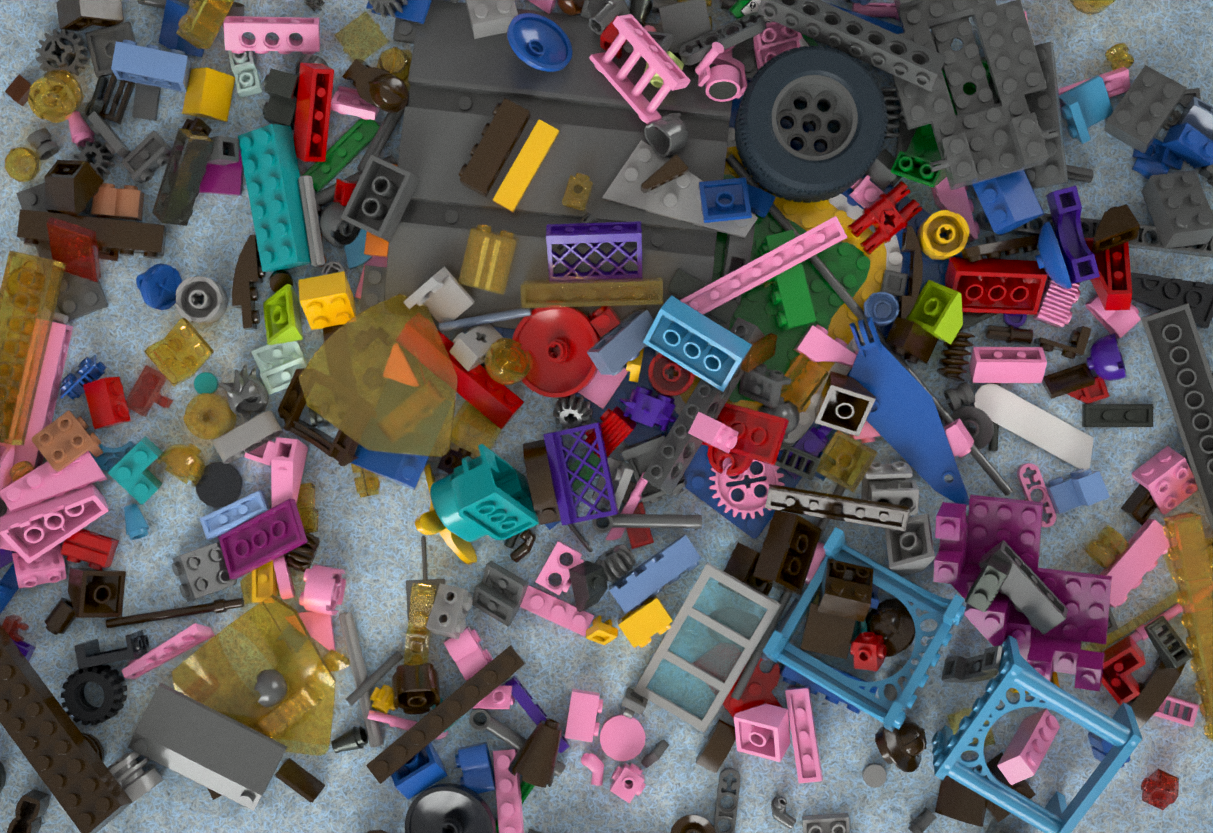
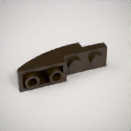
(247, 273)

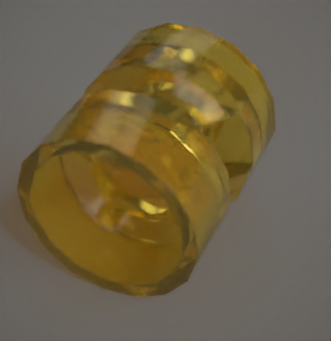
(1098, 549)

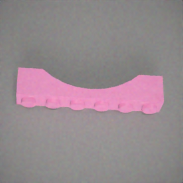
(821, 347)

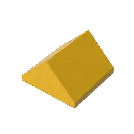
(209, 94)

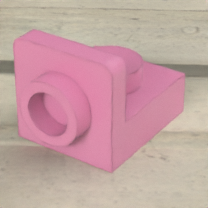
(865, 192)

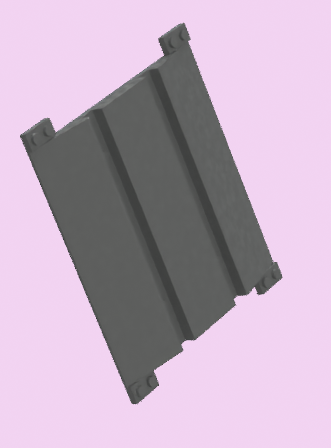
(454, 96)

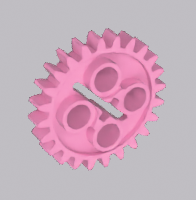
(749, 501)

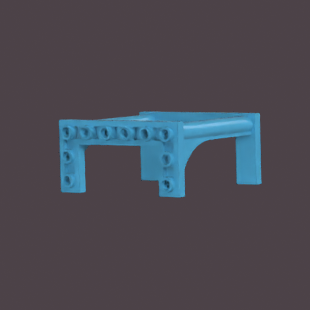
(942, 610)
(1017, 673)

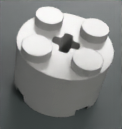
(189, 304)

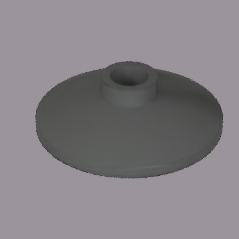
(984, 427)

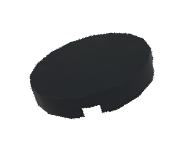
(219, 485)

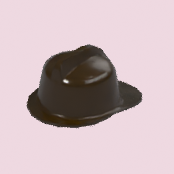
(382, 89)

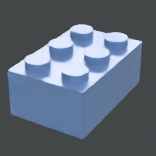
(151, 66)

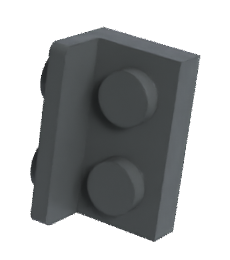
(763, 385)

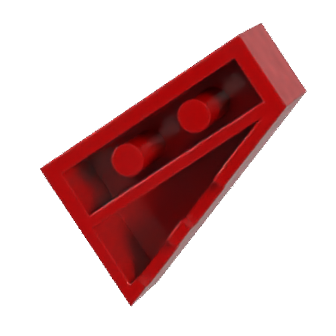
(1114, 283)

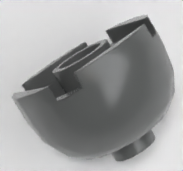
(334, 228)

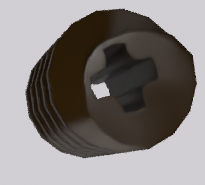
(955, 357)

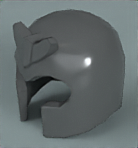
(668, 136)

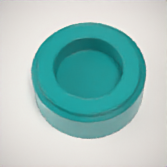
(206, 383)

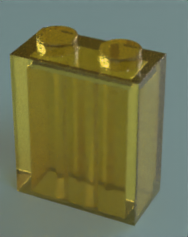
(488, 259)

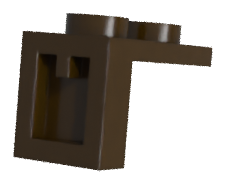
(1078, 341)

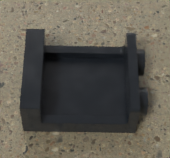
(89, 653)

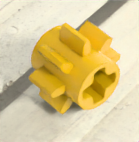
(383, 699)

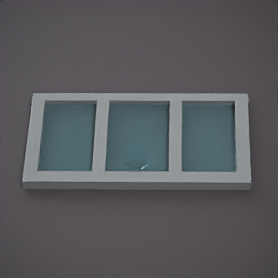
(706, 647)

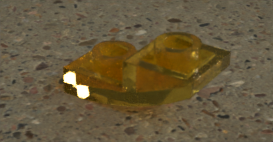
(306, 507)

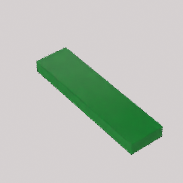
(342, 153)

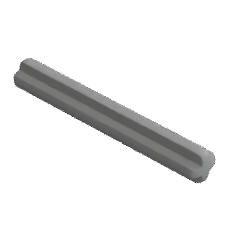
(311, 221)

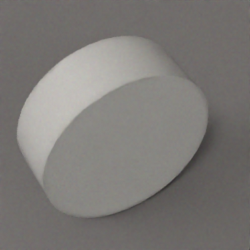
(874, 775)

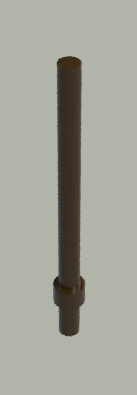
(217, 606)

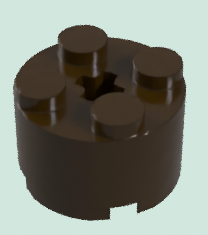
(415, 688)

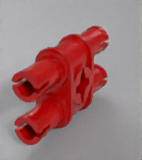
(894, 219)

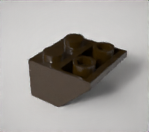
(70, 186)
(846, 590)

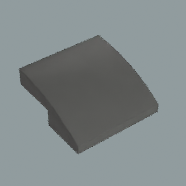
(499, 593)

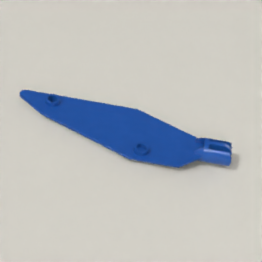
(906, 414)

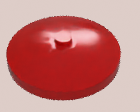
(559, 348)

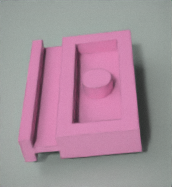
(349, 102)

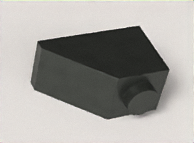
(588, 584)

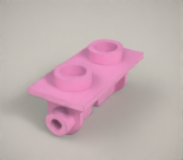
(497, 699)

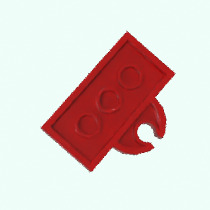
(758, 438)
(756, 692)

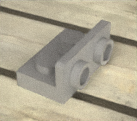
(621, 475)

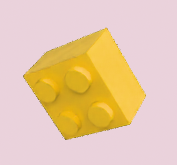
(327, 300)
(645, 622)

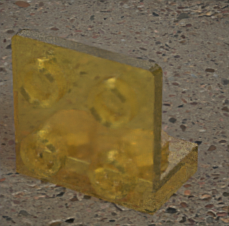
(180, 352)

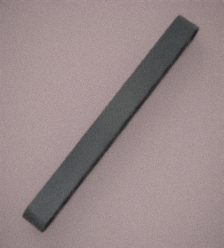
(1091, 225)

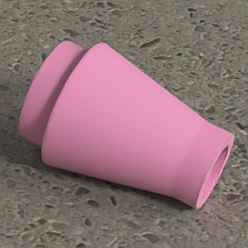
(80, 130)

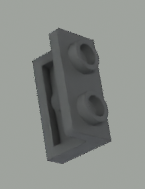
(147, 157)

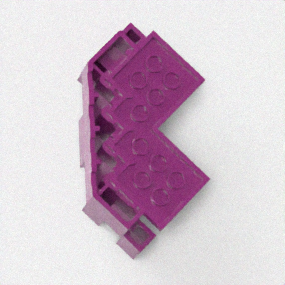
(1083, 594)

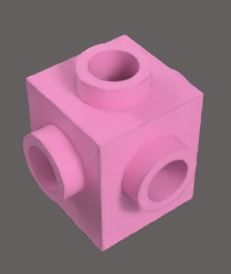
(627, 790)

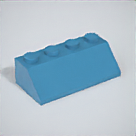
(697, 343)

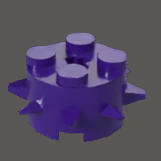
(649, 408)

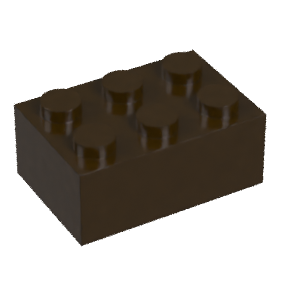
(787, 552)

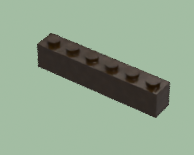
(110, 234)

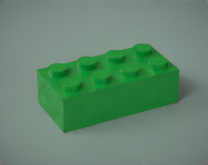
(789, 288)

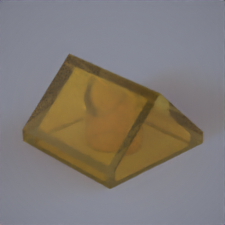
(845, 461)

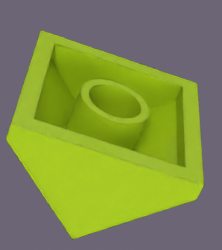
(283, 317)

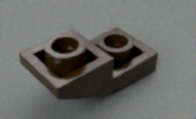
(717, 747)

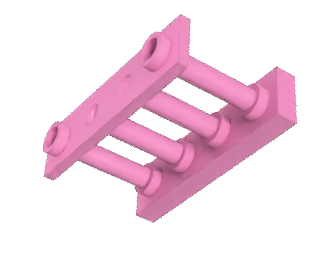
(658, 63)

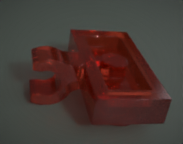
(147, 392)

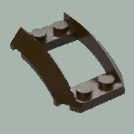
(290, 409)

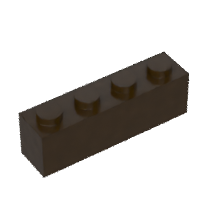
(495, 147)

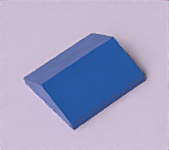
(173, 13)
(725, 200)

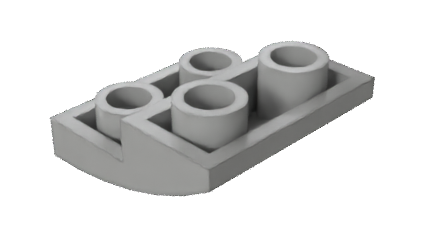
(826, 823)

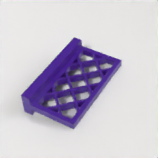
(572, 234)
(561, 474)

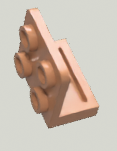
(66, 441)

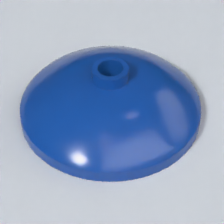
(539, 42)
(1051, 257)

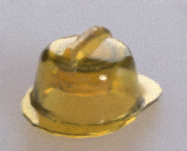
(397, 63)

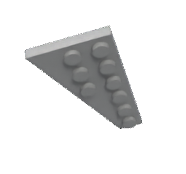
(674, 200)

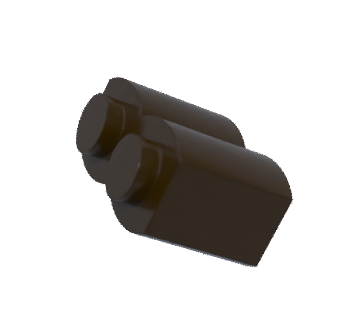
(29, 812)

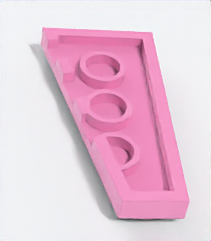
(47, 483)
(168, 650)

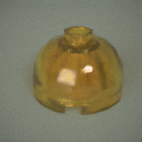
(507, 361)
(184, 462)

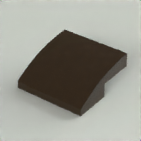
(960, 803)

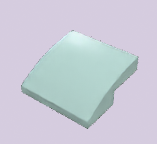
(278, 364)

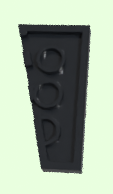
(1167, 293)

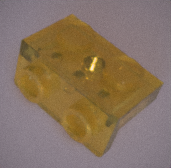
(805, 380)

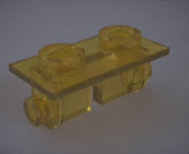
(366, 484)

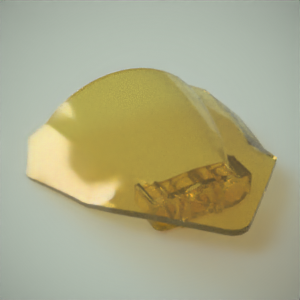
(386, 381)
(227, 670)

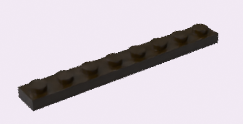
(445, 714)

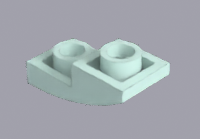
(245, 73)

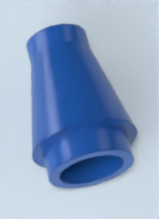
(1149, 167)

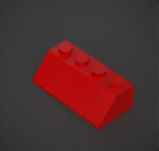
(997, 285)

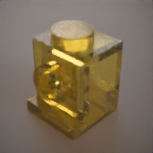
(580, 200)

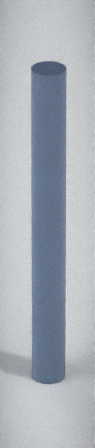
(485, 319)

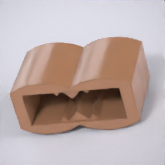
(118, 203)

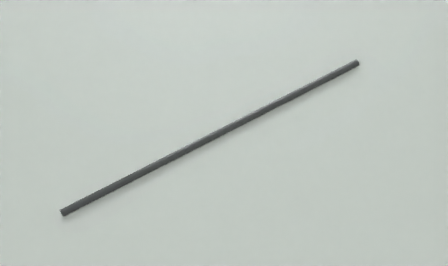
(859, 313)

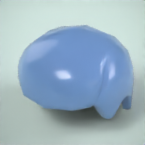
(882, 308)

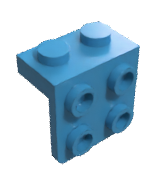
(1085, 107)

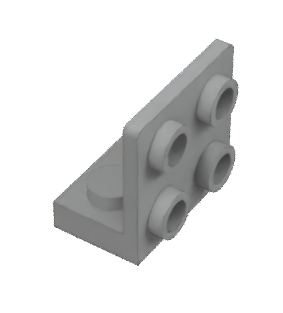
(442, 296)

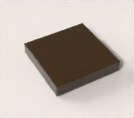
(827, 633)

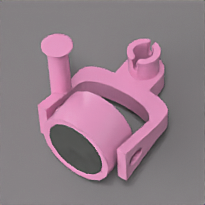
(726, 79)

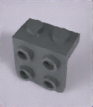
(202, 572)

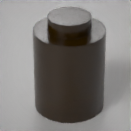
(60, 617)

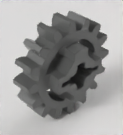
(52, 49)

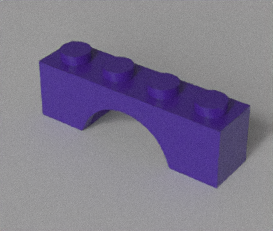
(1066, 217)

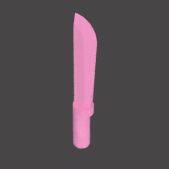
(629, 508)
(395, 721)

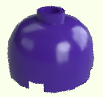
(1107, 359)

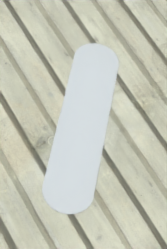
(1035, 425)

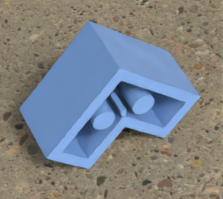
(1082, 488)

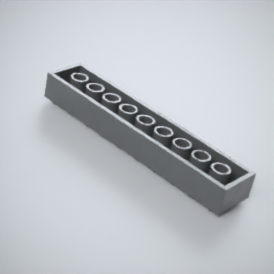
(1188, 389)

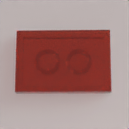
(75, 248)

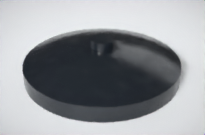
(449, 810)

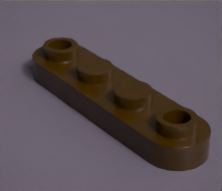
(995, 249)

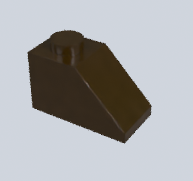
(1115, 228)

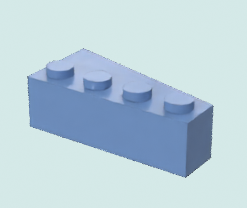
(654, 573)

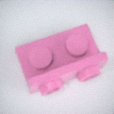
(44, 569)

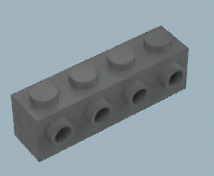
(1028, 591)

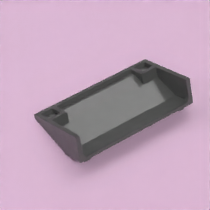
(207, 746)

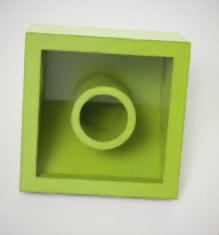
(938, 311)

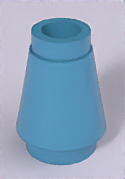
(135, 523)

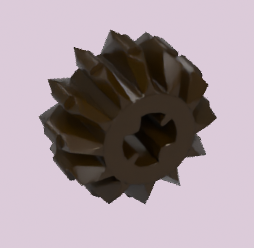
(303, 556)

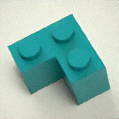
(132, 470)

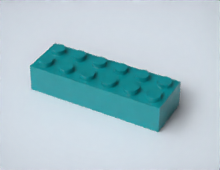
(275, 197)

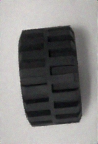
(76, 701)

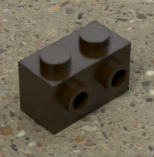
(911, 341)

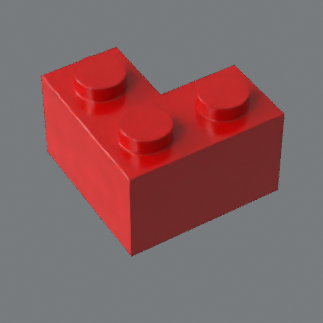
(1118, 665)

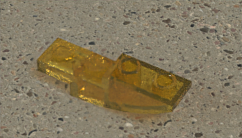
(417, 635)

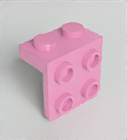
(1167, 479)

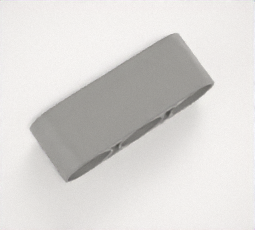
(247, 437)

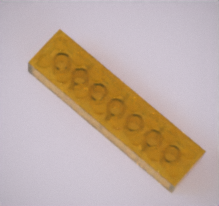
(26, 317)

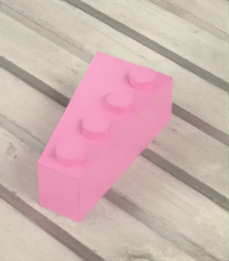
(51, 522)

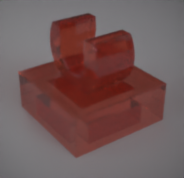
(12, 624)

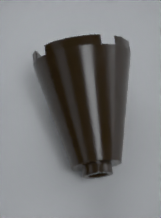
(538, 754)

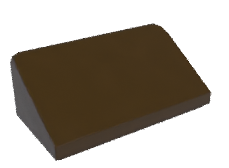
(1139, 505)
(300, 780)

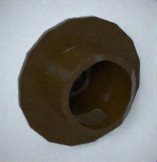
(893, 623)
(903, 745)

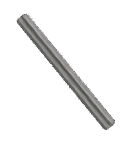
(360, 675)

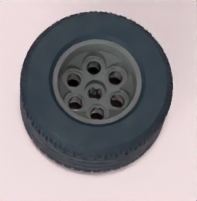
(853, 105)

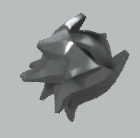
(246, 394)

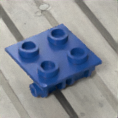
(71, 382)

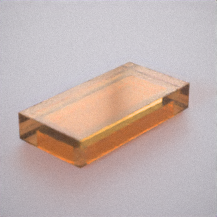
(760, 352)

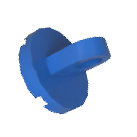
(159, 286)

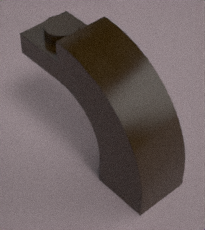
(541, 482)

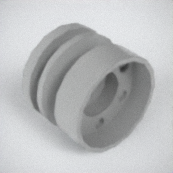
(132, 777)

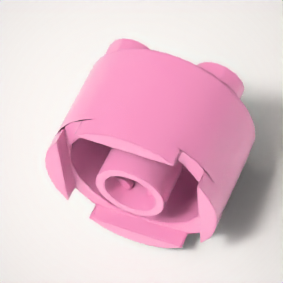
(323, 589)

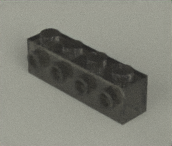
(183, 177)

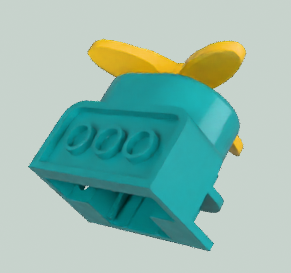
(477, 501)

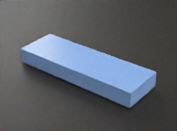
(234, 514)

